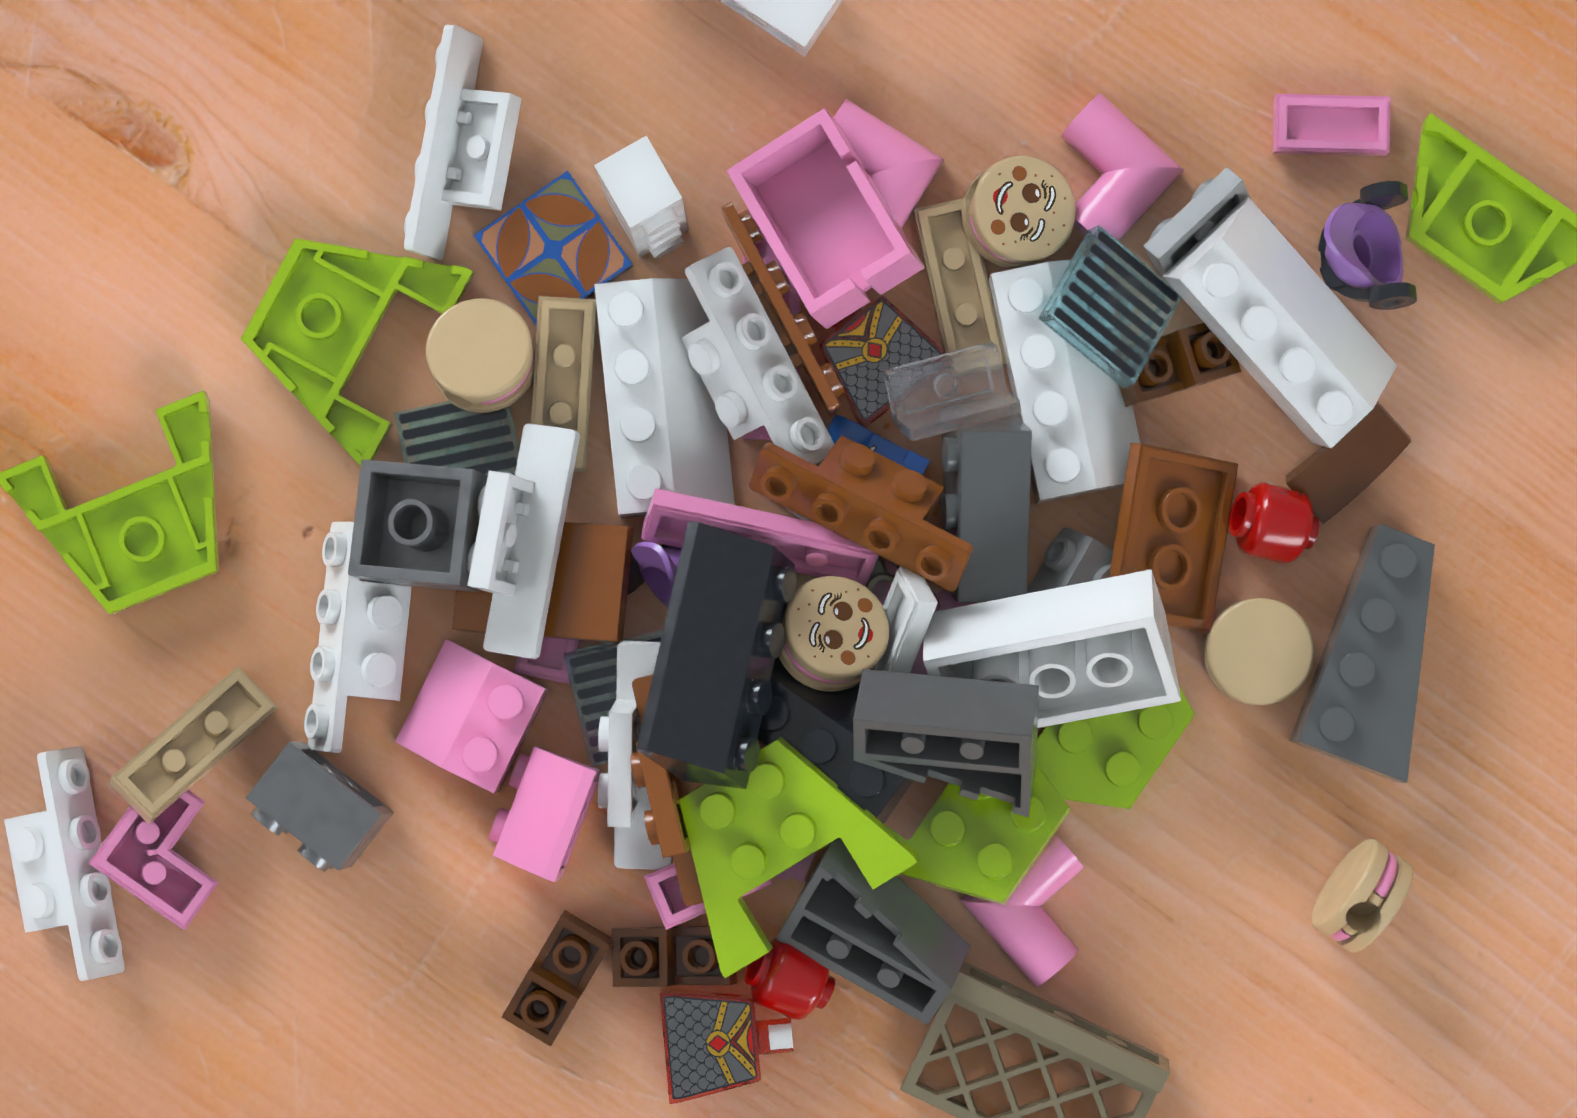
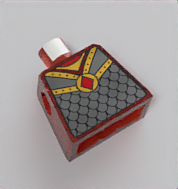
(866, 346)
(716, 1041)

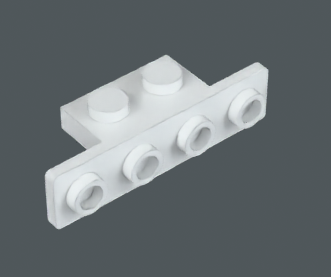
(463, 145)
(747, 362)
(522, 539)
(358, 642)
(617, 787)
(52, 866)

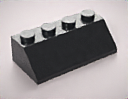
(717, 657)
(822, 731)

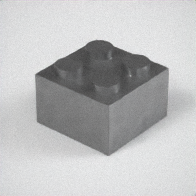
(415, 524)
(318, 807)

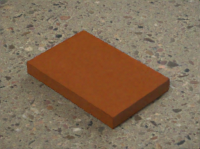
(1177, 525)
(586, 589)

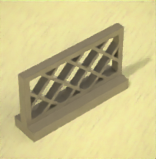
(1044, 1025)

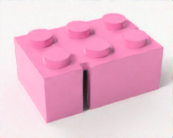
(824, 218)

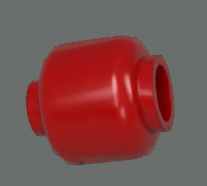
(1273, 522)
(789, 981)

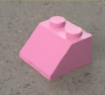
(472, 716)
(544, 813)

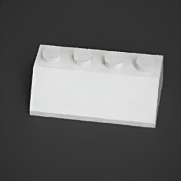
(1283, 324)
(1066, 400)
(656, 402)
(1085, 644)

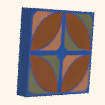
(553, 246)

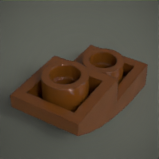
(1180, 363)
(1341, 473)
(665, 957)
(557, 978)

